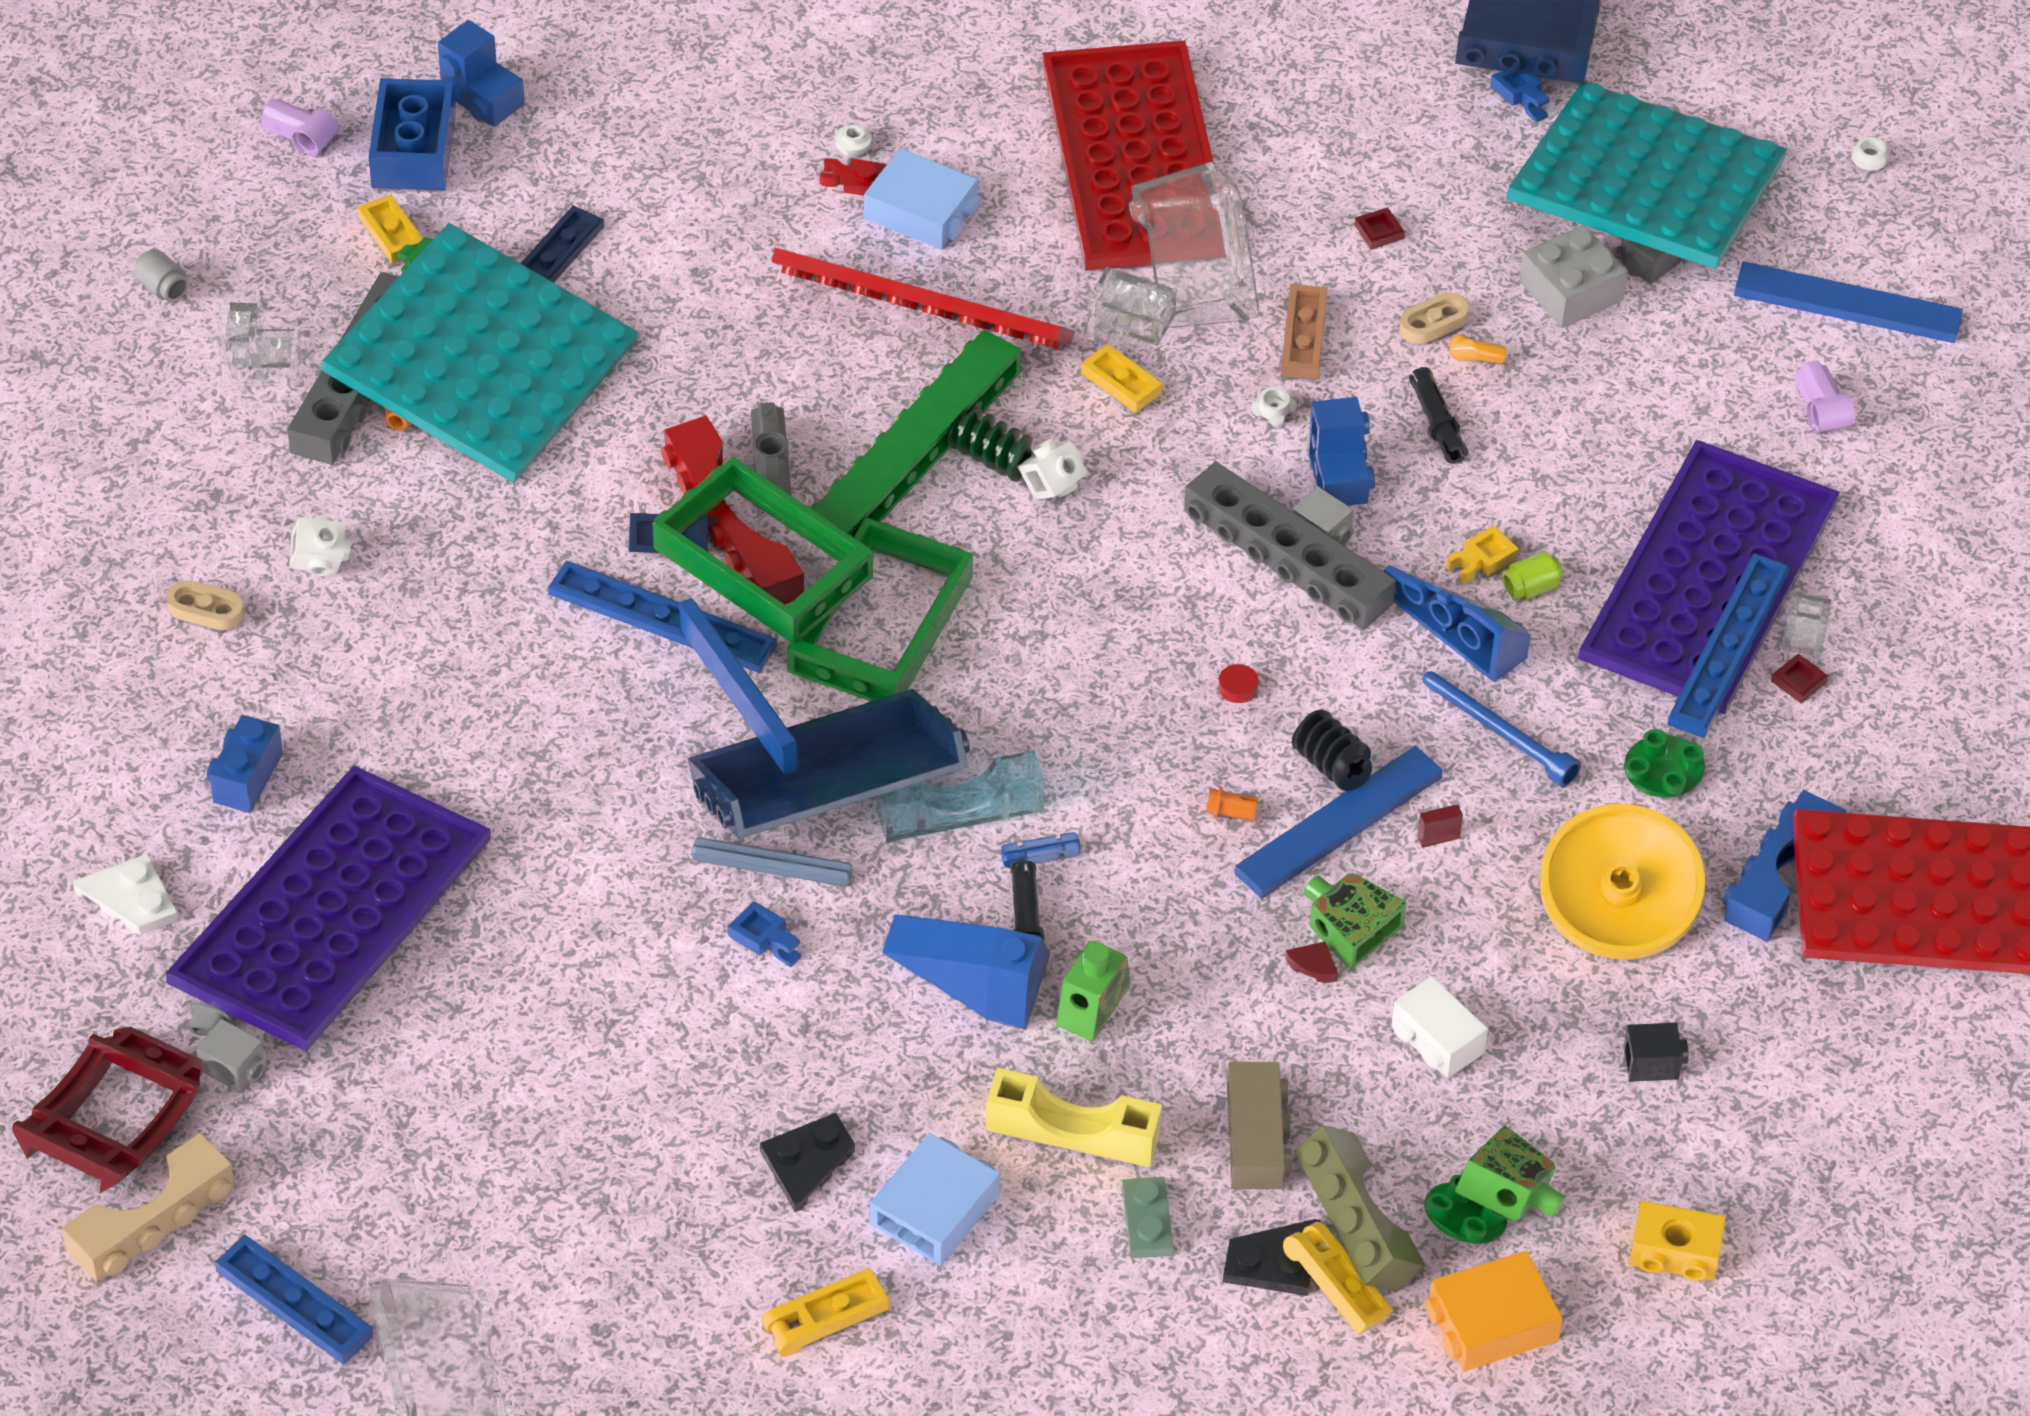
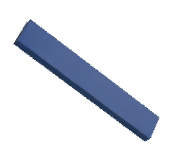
(1848, 302)
(653, 612)
(1728, 646)
(738, 686)
(1338, 822)

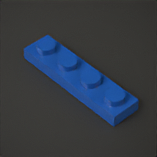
(294, 1299)

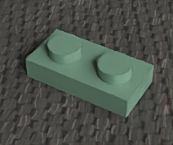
(1147, 1217)

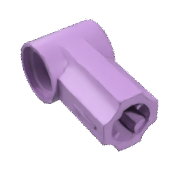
(306, 130)
(1825, 404)

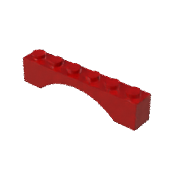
(694, 452)

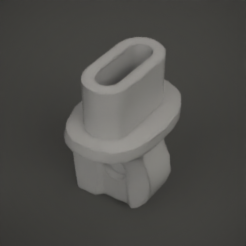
(206, 1017)

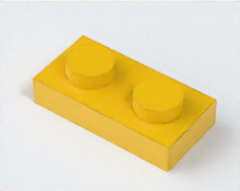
(388, 226)
(1121, 378)

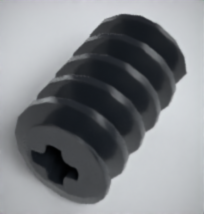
(1333, 750)

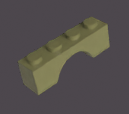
(1376, 1245)

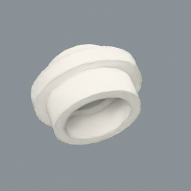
(853, 140)
(1870, 153)

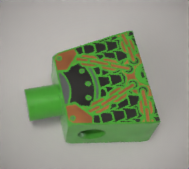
(1353, 916)
(1102, 979)
(1510, 1177)

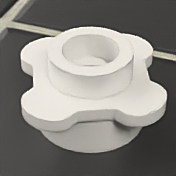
(1274, 405)

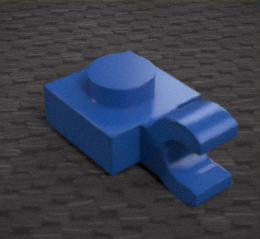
(1521, 89)
(763, 929)

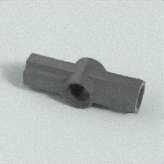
(771, 445)

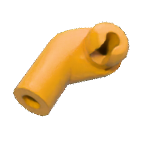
(1466, 349)

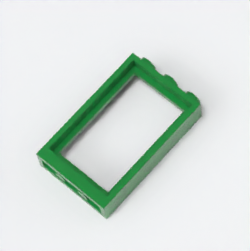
(809, 608)
(867, 680)

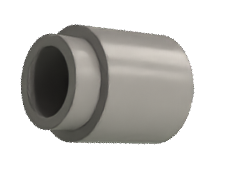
(161, 275)

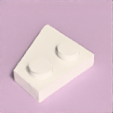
(130, 894)

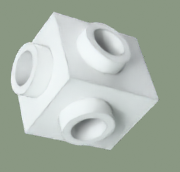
(1053, 469)
(319, 545)

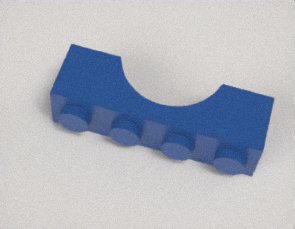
(1760, 896)

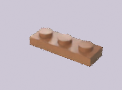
(1304, 331)

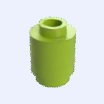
(1532, 576)

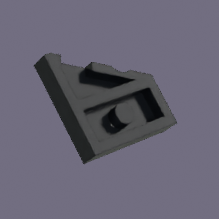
(807, 1157)
(1261, 1262)

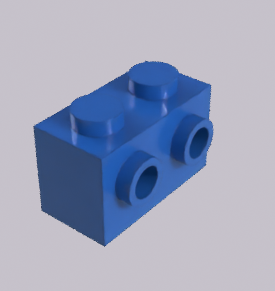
(245, 763)

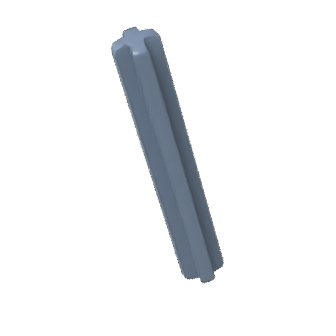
(772, 861)

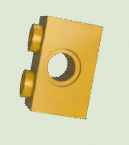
(1664, 1225)

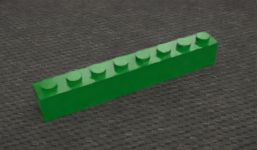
(920, 434)

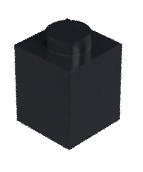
(1654, 1052)

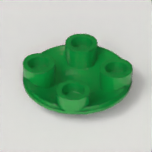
(1664, 765)
(1461, 1216)

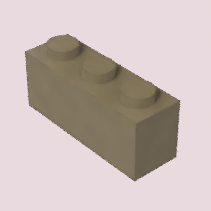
(1257, 1125)

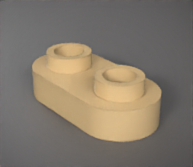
(1428, 319)
(207, 605)

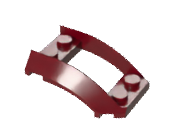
(87, 1150)

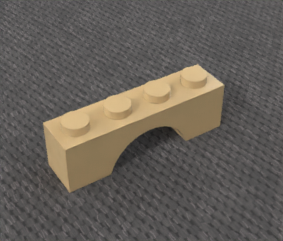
(108, 1238)

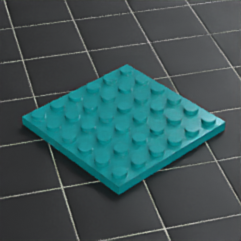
(1647, 174)
(480, 352)

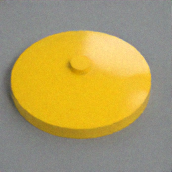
(1622, 881)

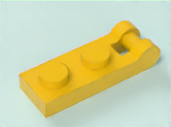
(1337, 1276)
(825, 1311)

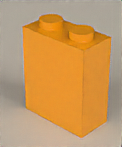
(1494, 1311)

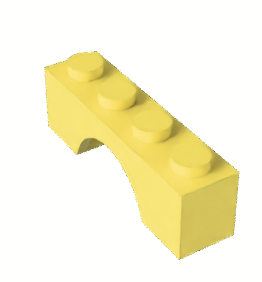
(1027, 1110)

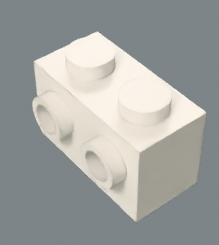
(1439, 1027)

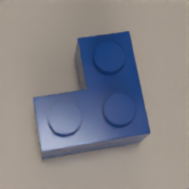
(479, 81)
(1340, 450)

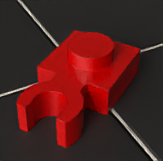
(855, 177)

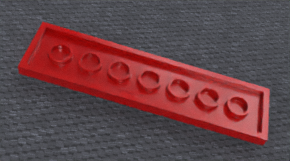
(910, 297)

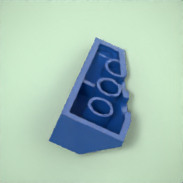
(1468, 627)
(978, 965)

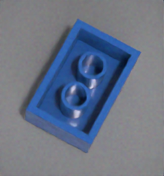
(412, 134)

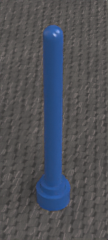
(1561, 767)

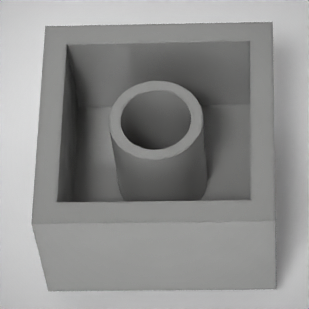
(1573, 276)

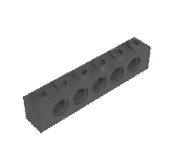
(332, 408)
(1289, 545)

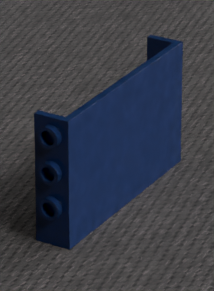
(1530, 37)
(839, 764)

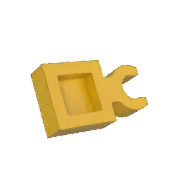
(1484, 552)

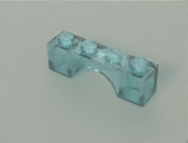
(1005, 790)

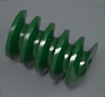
(991, 443)

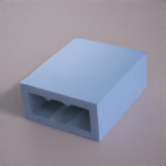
(921, 199)
(935, 1198)

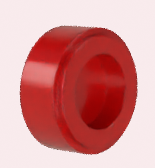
(1238, 683)

